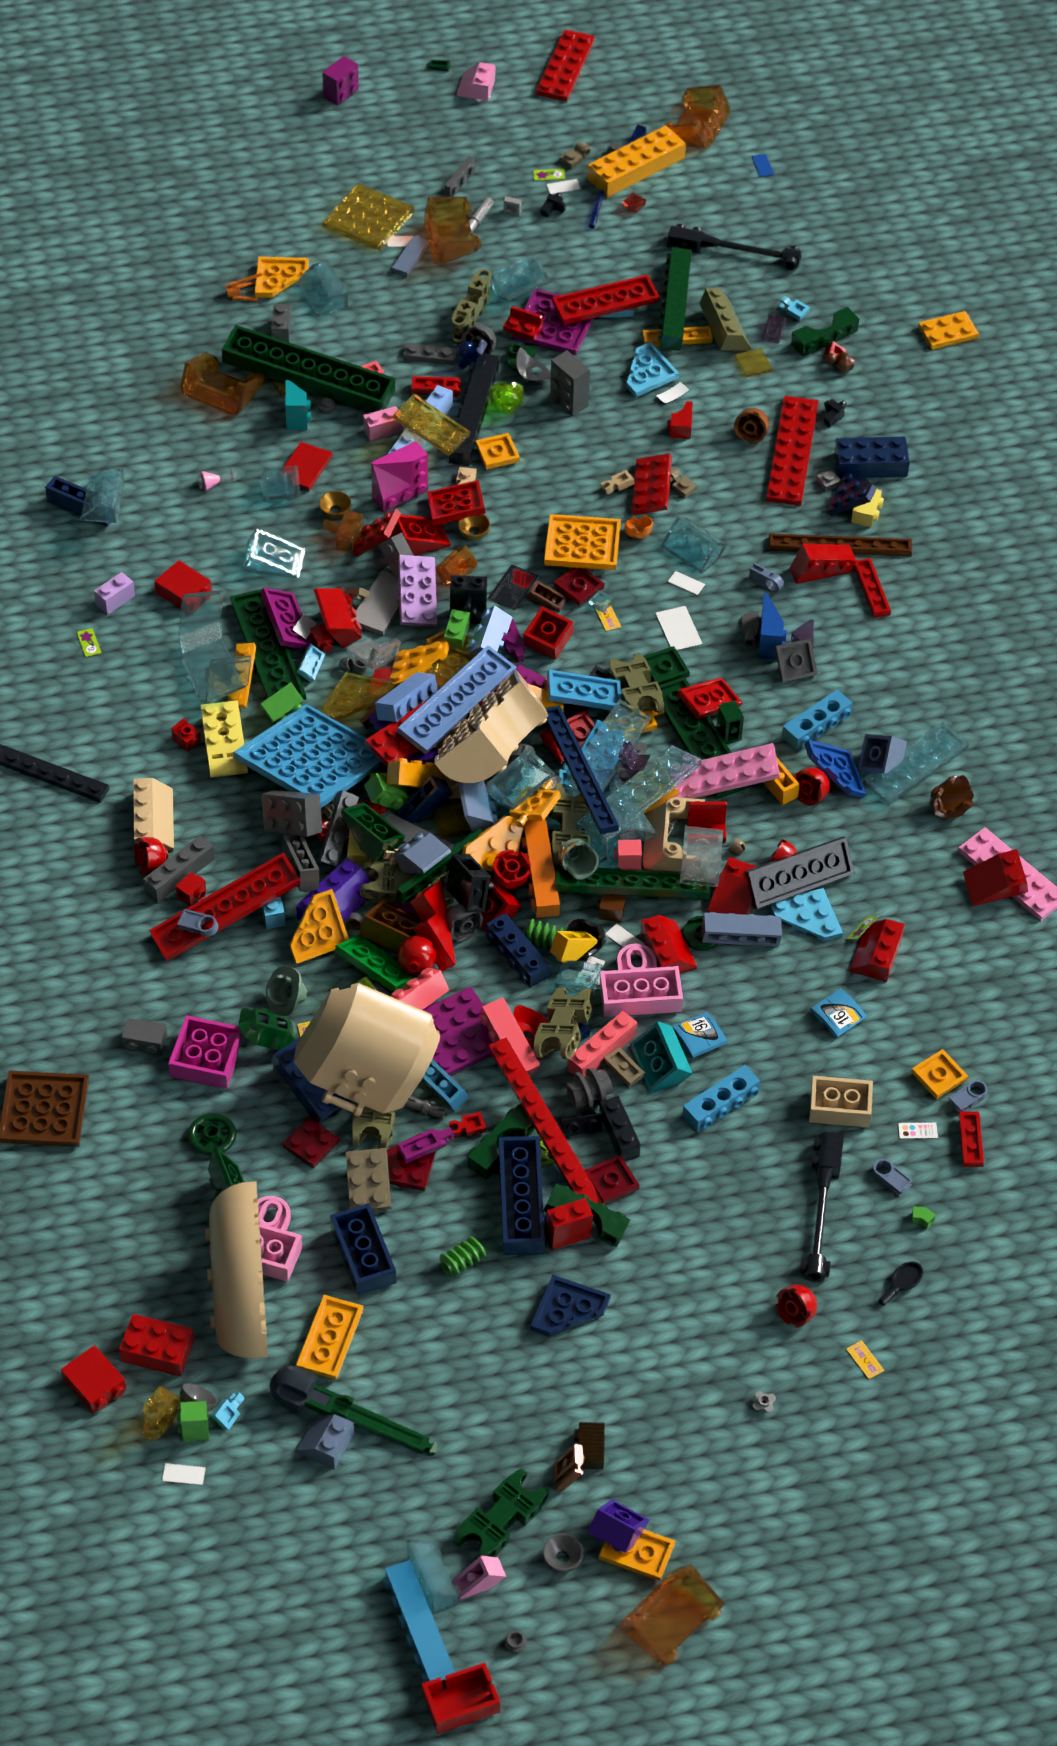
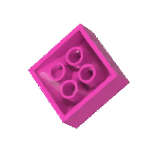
(399, 476)
(205, 1052)

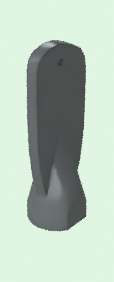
(750, 628)

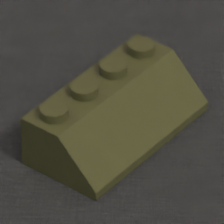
(723, 321)

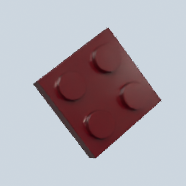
(579, 585)
(311, 1142)
(612, 1179)

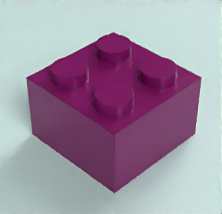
(340, 80)

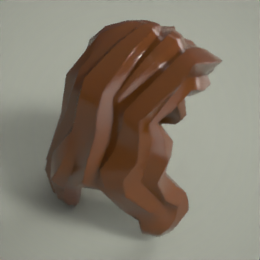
(952, 797)

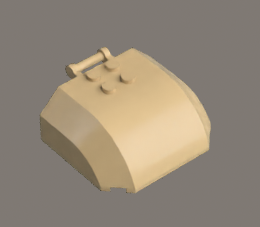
(366, 1049)

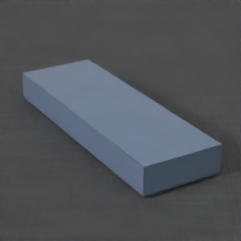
(410, 256)

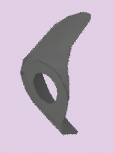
(526, 364)

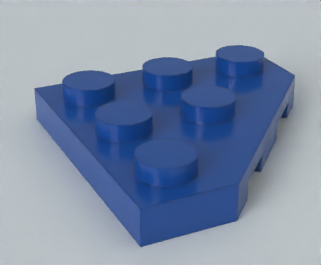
(837, 765)

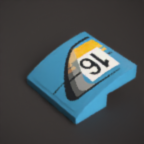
(838, 1012)
(700, 1034)

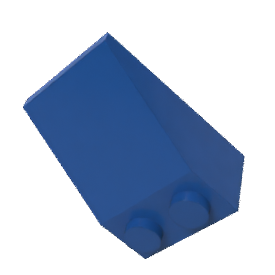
(771, 630)

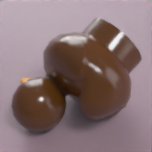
(842, 361)

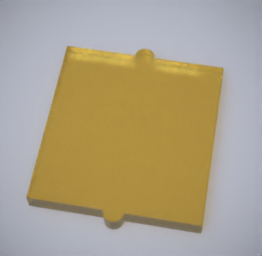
(753, 362)

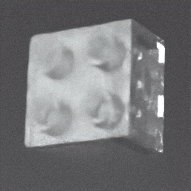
(373, 654)

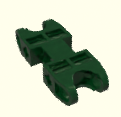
(511, 1505)

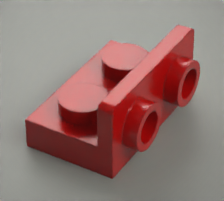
(523, 323)

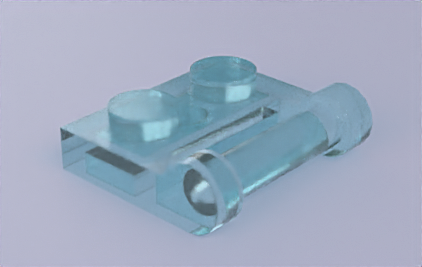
(575, 980)

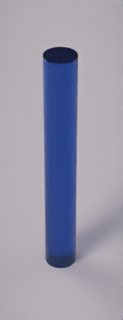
(596, 210)

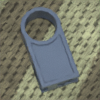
(765, 577)
(193, 922)
(965, 1099)
(894, 1180)

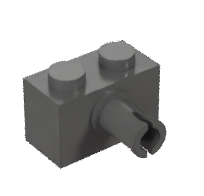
(391, 550)

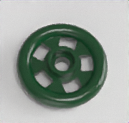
(203, 1121)

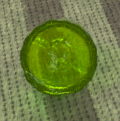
(506, 397)

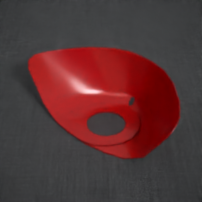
(528, 1020)

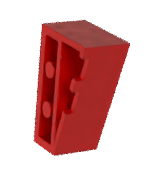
(821, 562)

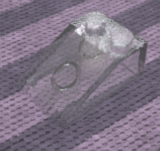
(701, 856)

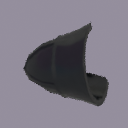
(594, 930)

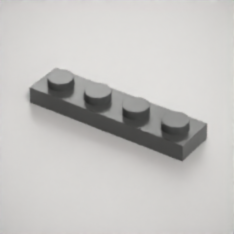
(336, 831)

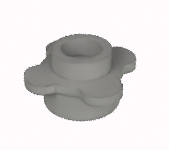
(764, 1407)

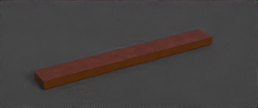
(859, 545)

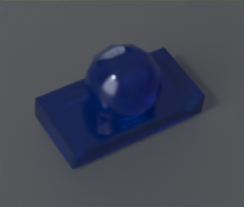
(470, 352)

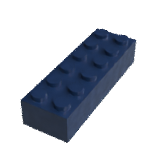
(521, 1195)

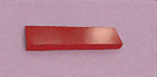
(872, 588)

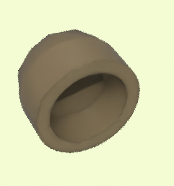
(737, 846)

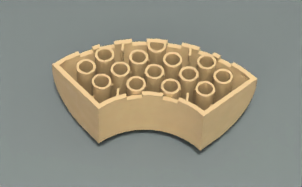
(491, 732)
(237, 1272)

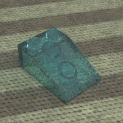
(272, 555)

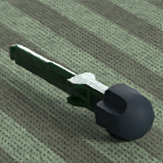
(297, 1389)

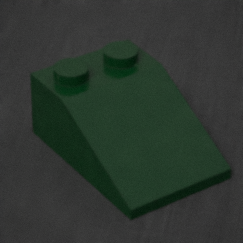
(371, 831)

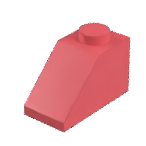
(628, 854)

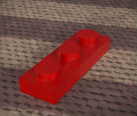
(971, 1139)

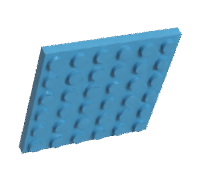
(310, 754)

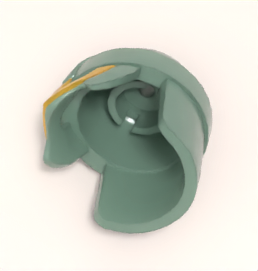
(578, 858)

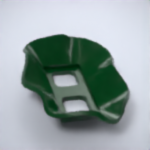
(265, 1034)

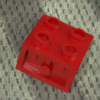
(708, 815)

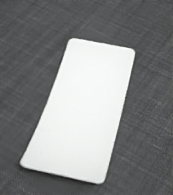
(673, 393)

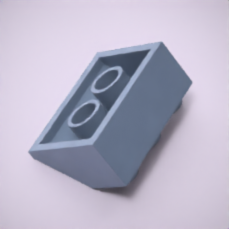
(477, 805)

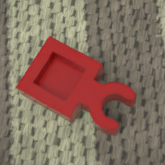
(470, 1124)

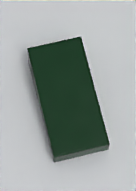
(442, 65)

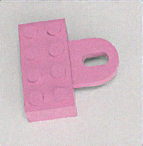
(640, 988)
(278, 1246)

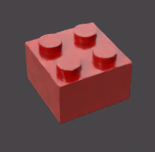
(548, 633)

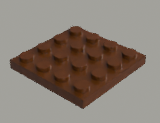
(44, 1108)

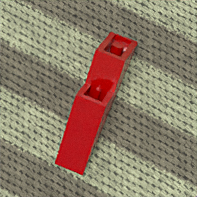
(432, 910)

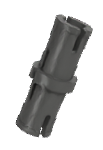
(426, 1107)

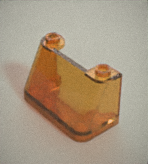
(704, 115)
(449, 228)
(216, 389)
(672, 1613)

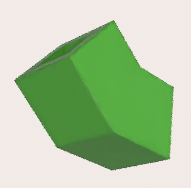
(923, 1216)

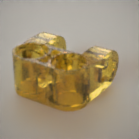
(163, 1410)

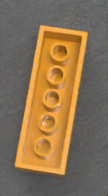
(636, 161)

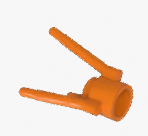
(233, 288)

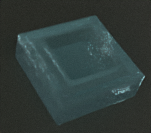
(601, 601)

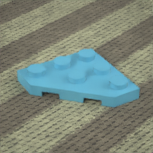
(649, 370)
(810, 914)

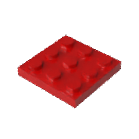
(456, 502)

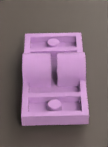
(417, 591)

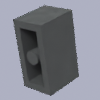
(281, 322)
(144, 1036)

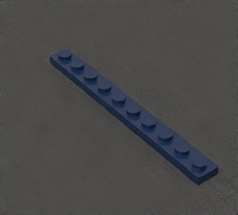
(581, 771)

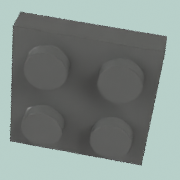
(796, 660)

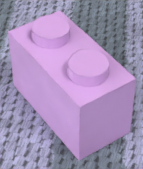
(114, 593)

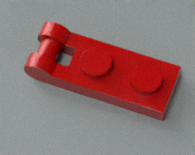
(427, 384)

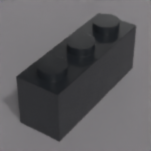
(619, 1128)

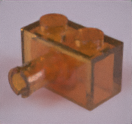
(347, 530)
(458, 562)

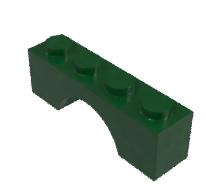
(808, 340)
(484, 1157)
(610, 1224)

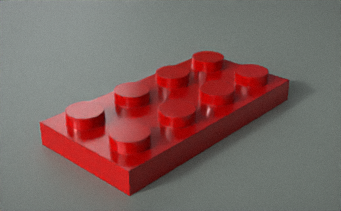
(651, 484)

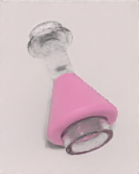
(208, 480)

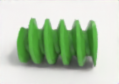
(541, 934)
(460, 1255)

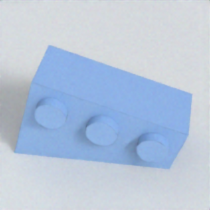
(490, 630)

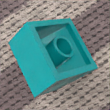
(296, 407)

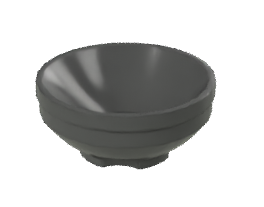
(194, 1393)
(563, 1544)

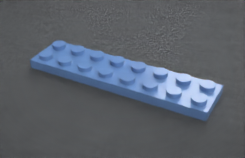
(456, 699)

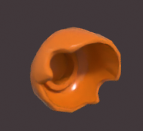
(639, 528)

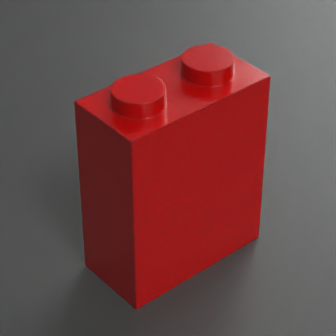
(180, 580)
(568, 1224)
(93, 1379)

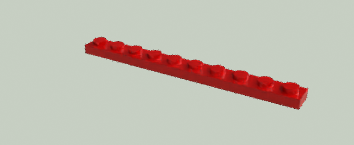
(542, 1119)

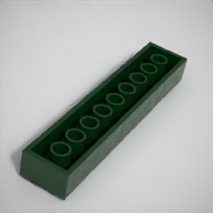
(308, 370)

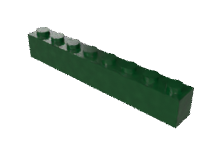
(676, 298)

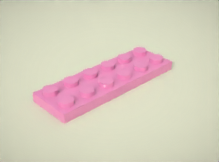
(731, 772)
(1042, 894)

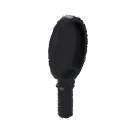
(903, 1279)

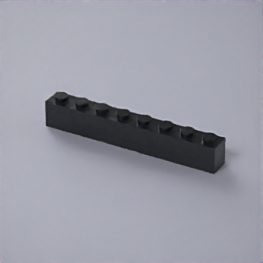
(475, 405)

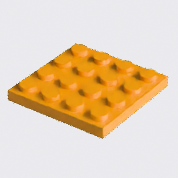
(582, 542)

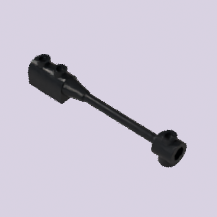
(695, 238)
(827, 1166)

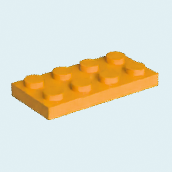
(330, 1337)

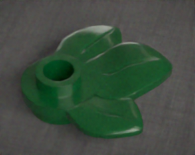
(512, 354)

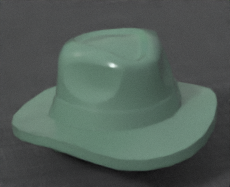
(285, 991)

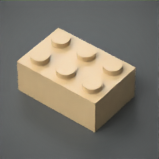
(841, 1101)

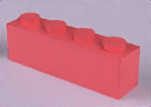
(423, 989)
(502, 1024)
(610, 1037)

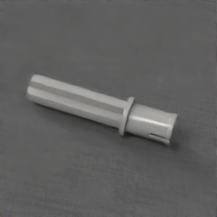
(474, 220)

